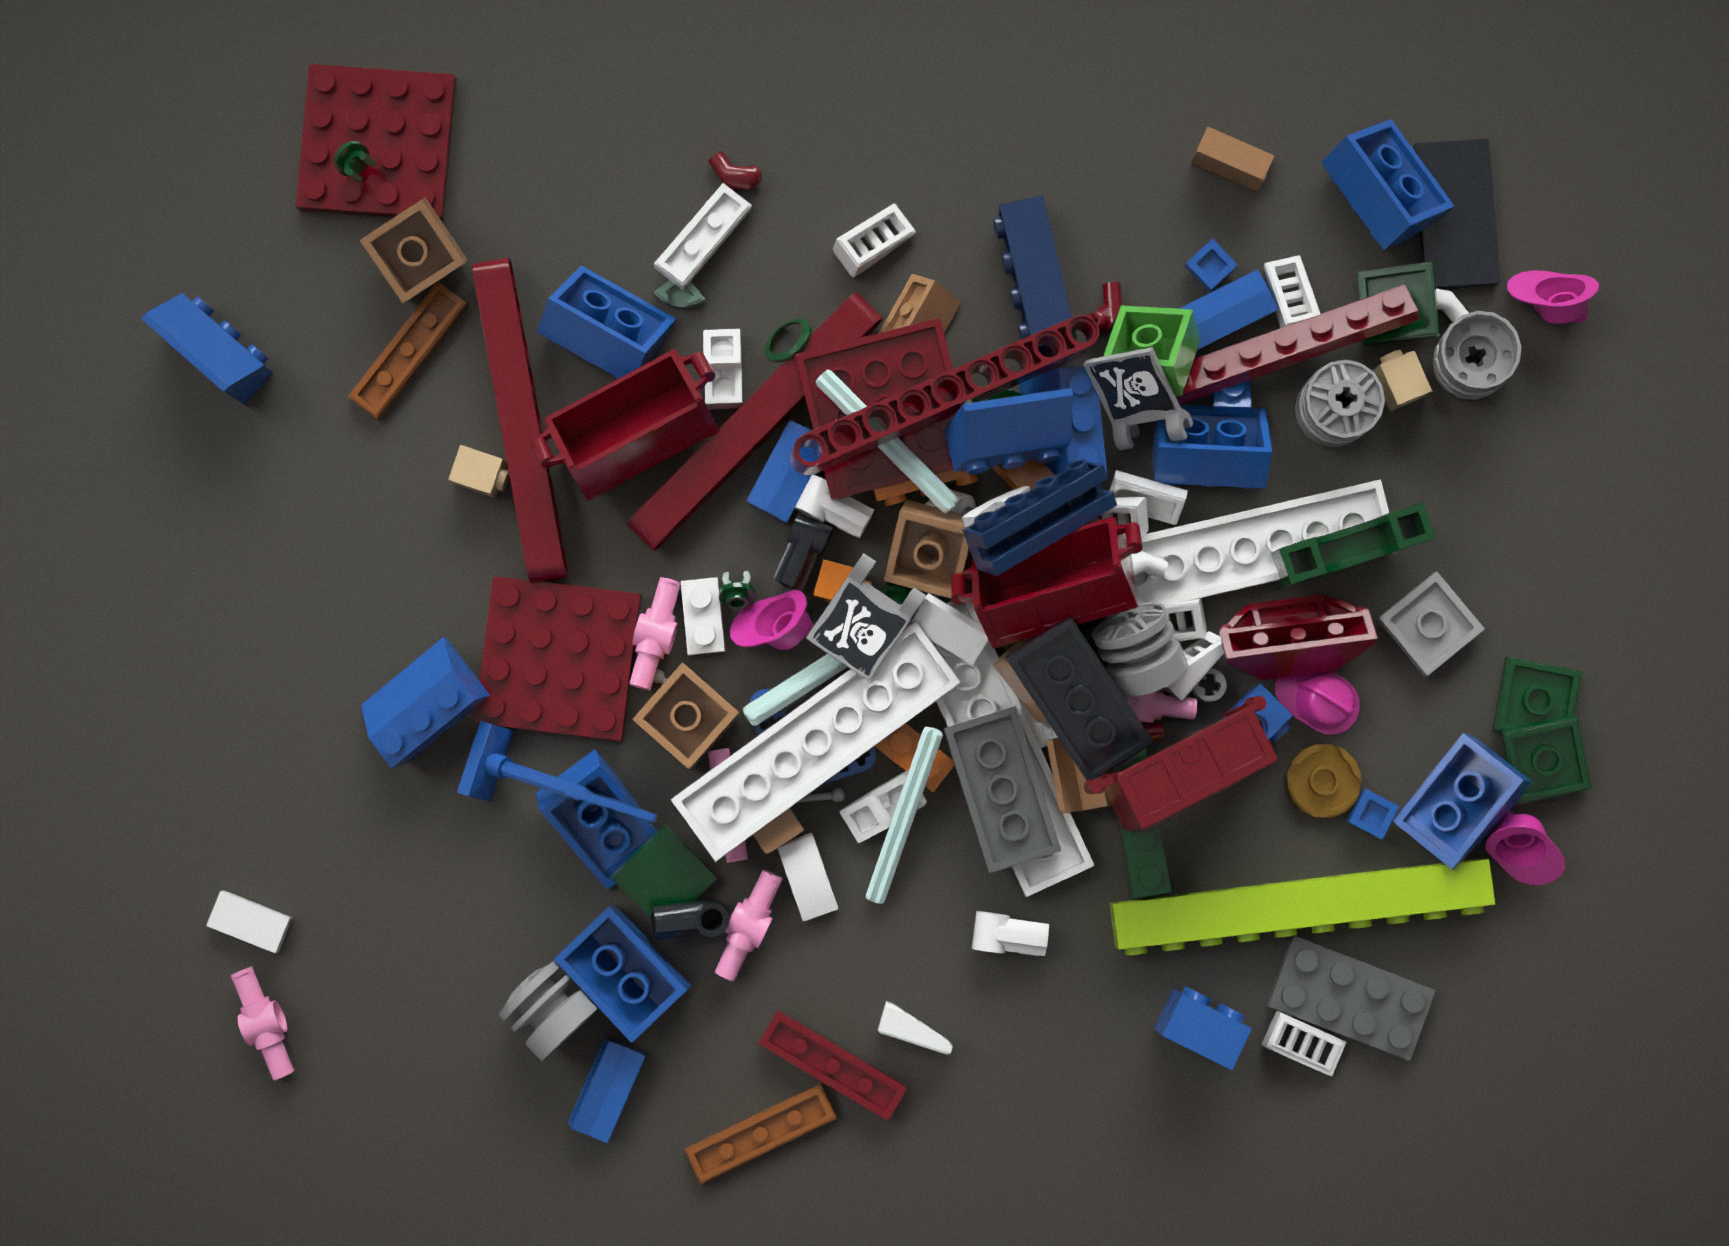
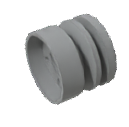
(1481, 335)
(1324, 418)
(1140, 649)
(547, 1010)

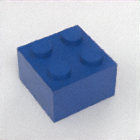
(1203, 1029)

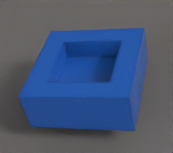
(1210, 265)
(1232, 400)
(1372, 814)

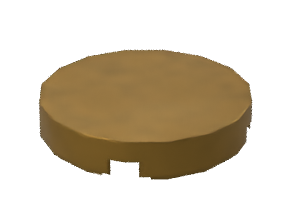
(1323, 780)

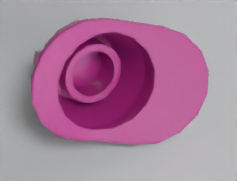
(1555, 296)
(774, 621)
(1320, 701)
(1525, 850)

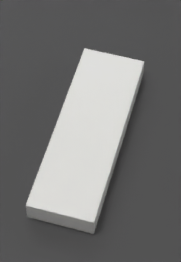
(702, 236)

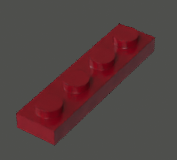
(833, 1065)

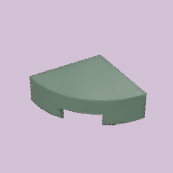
(677, 298)

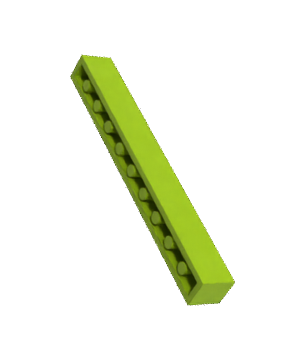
(1301, 904)

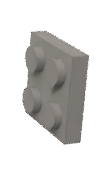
(1430, 624)

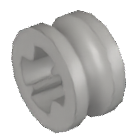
(1218, 678)

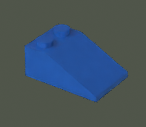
(1462, 800)
(594, 832)

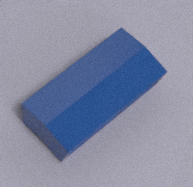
(1231, 307)
(779, 483)
(606, 1089)

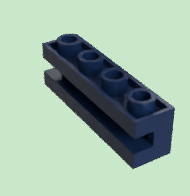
(1033, 264)
(1038, 517)

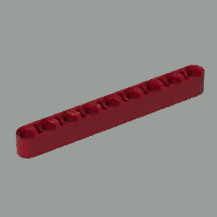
(957, 381)
(519, 419)
(744, 431)

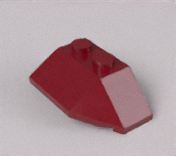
(1296, 636)

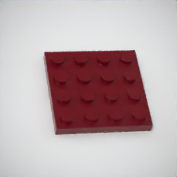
(400, 120)
(875, 370)
(558, 658)

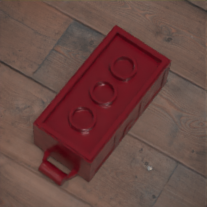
(630, 423)
(1077, 576)
(1189, 769)

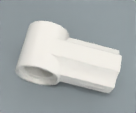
(843, 513)
(1000, 933)

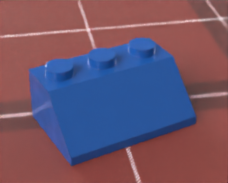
(1386, 183)
(604, 323)
(210, 346)
(1087, 429)
(1010, 431)
(1216, 451)
(421, 703)
(622, 972)

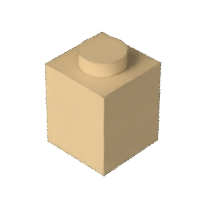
(1402, 379)
(479, 472)

